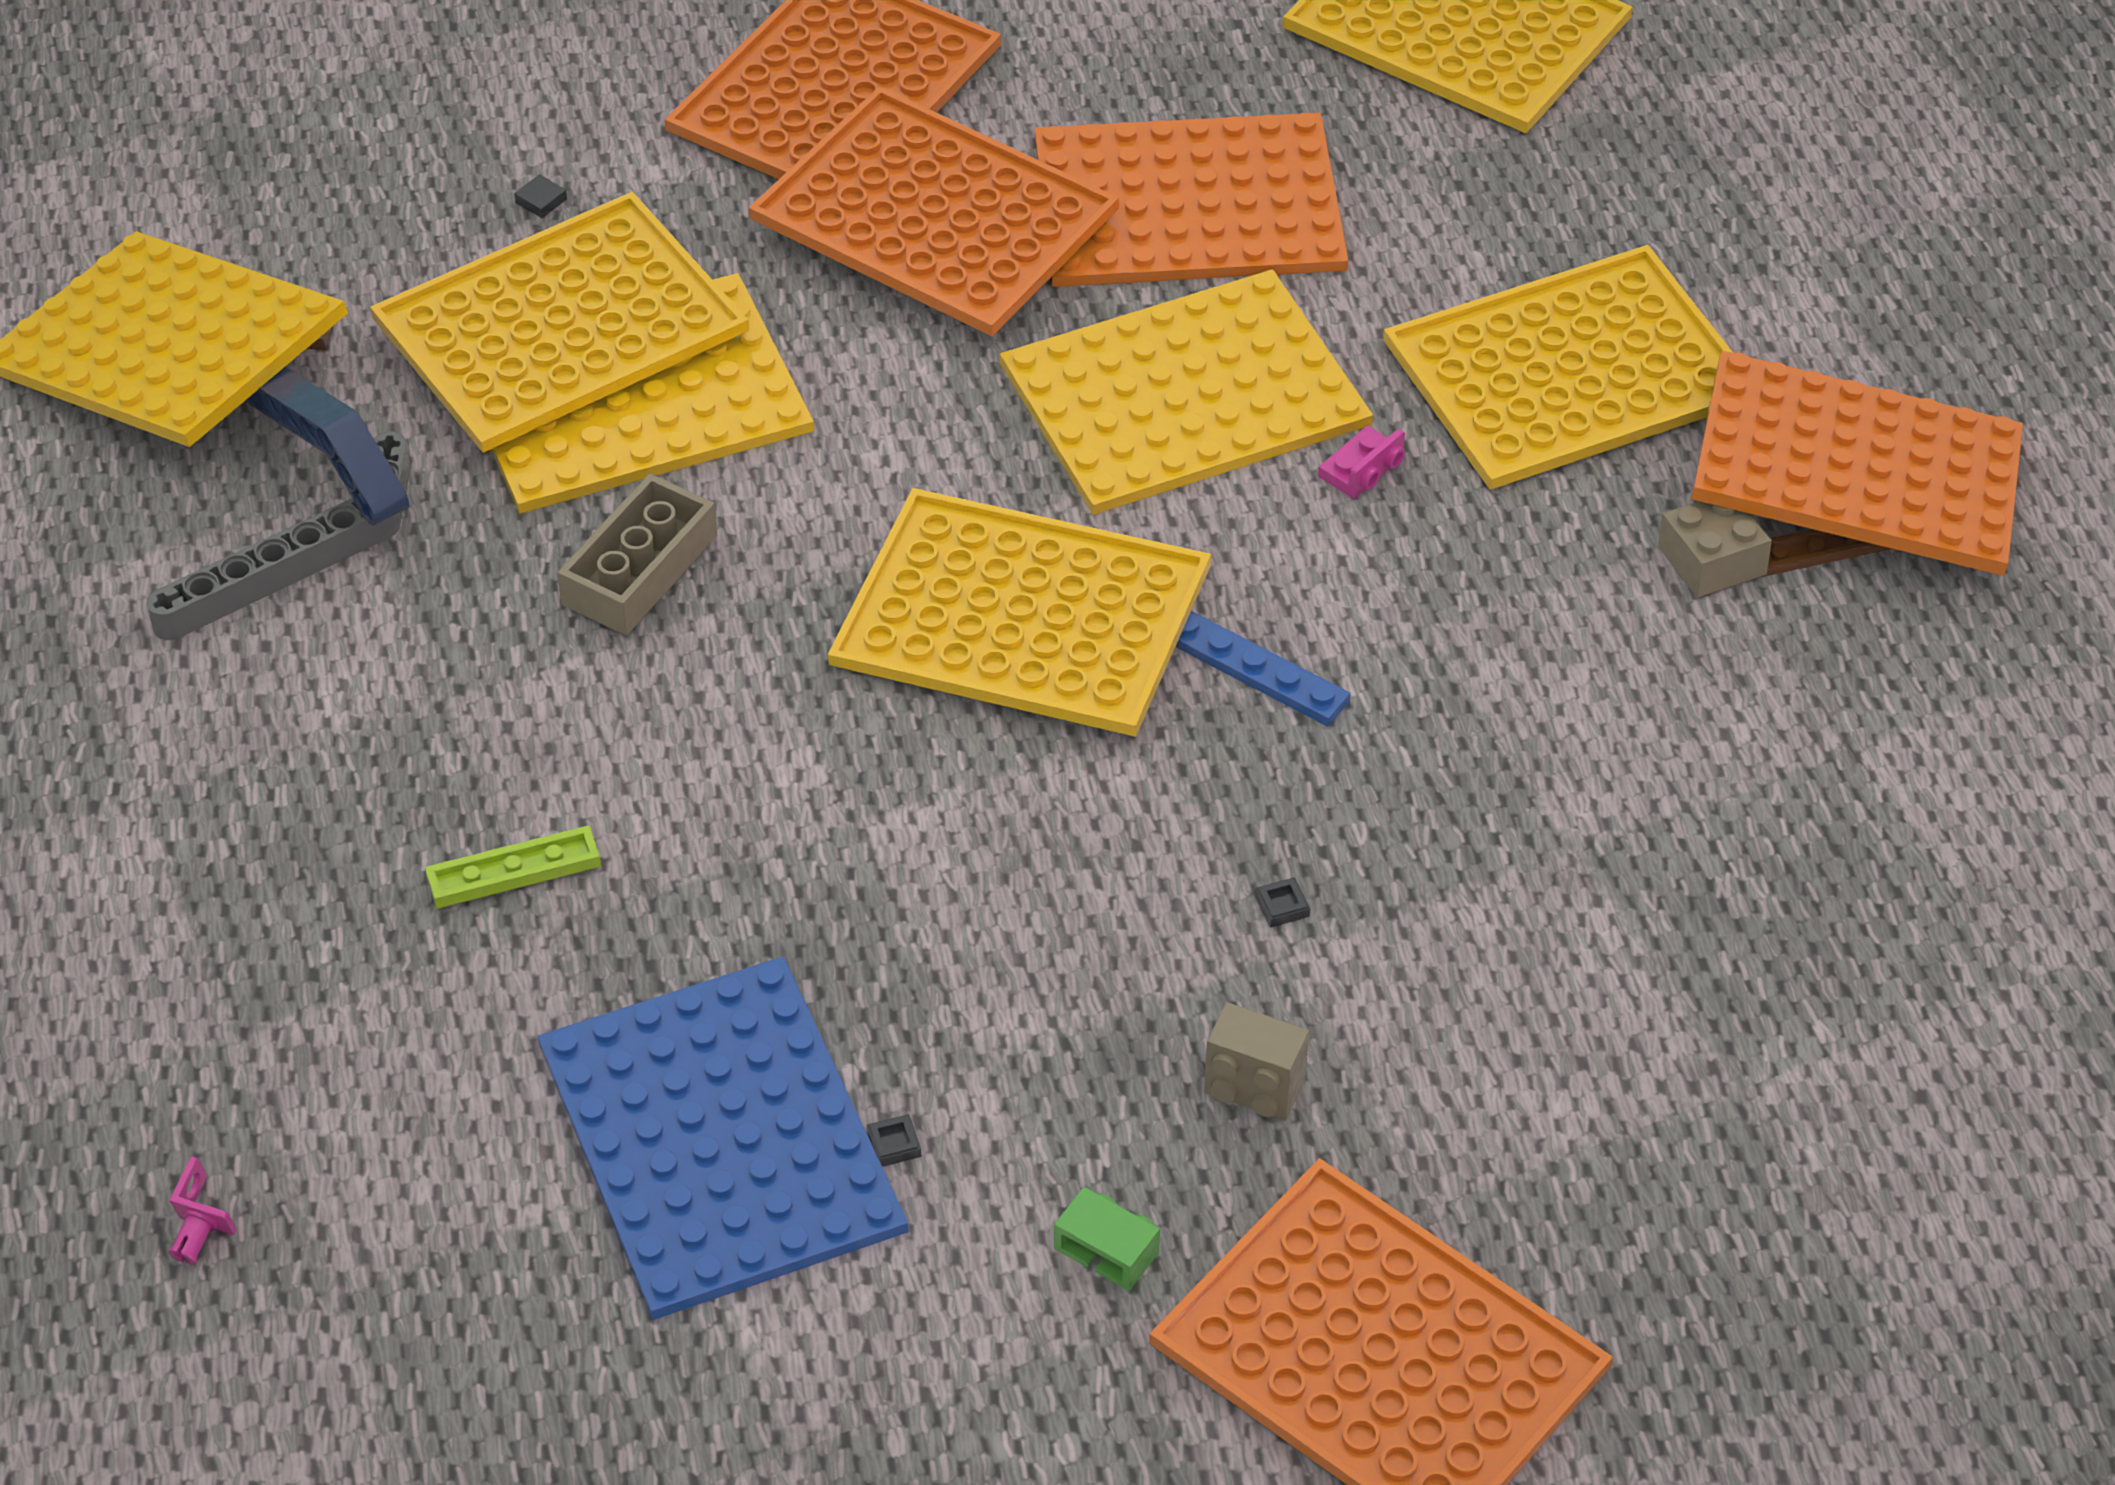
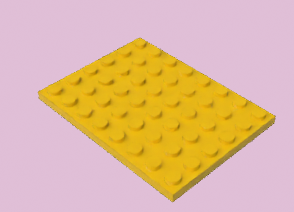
(1482, 54)
(558, 320)
(165, 337)
(1563, 365)
(1184, 391)
(669, 421)
(1022, 611)

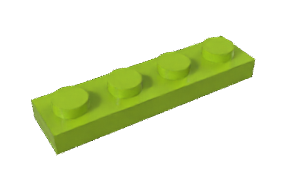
(512, 866)

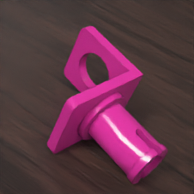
(198, 1217)

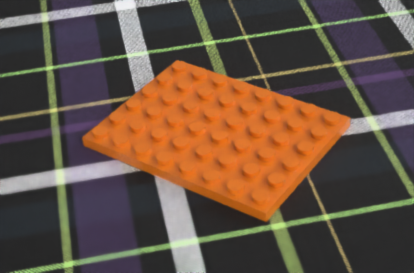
(817, 65)
(1202, 198)
(934, 210)
(1860, 462)
(1378, 1344)

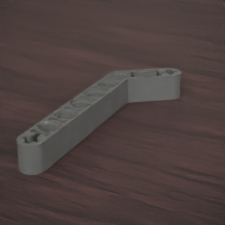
(275, 560)

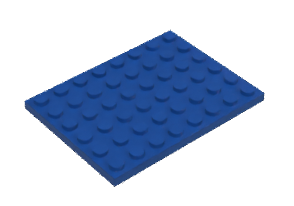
(720, 1137)

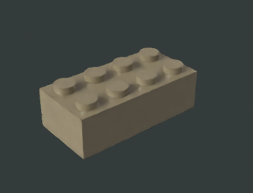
(637, 554)

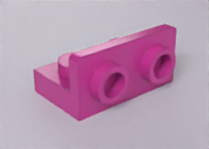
(1363, 461)

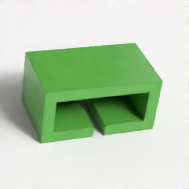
(1099, 1226)

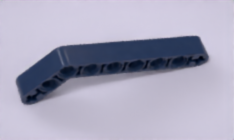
(338, 434)

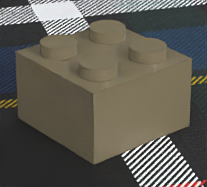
(1713, 546)
(1256, 1061)

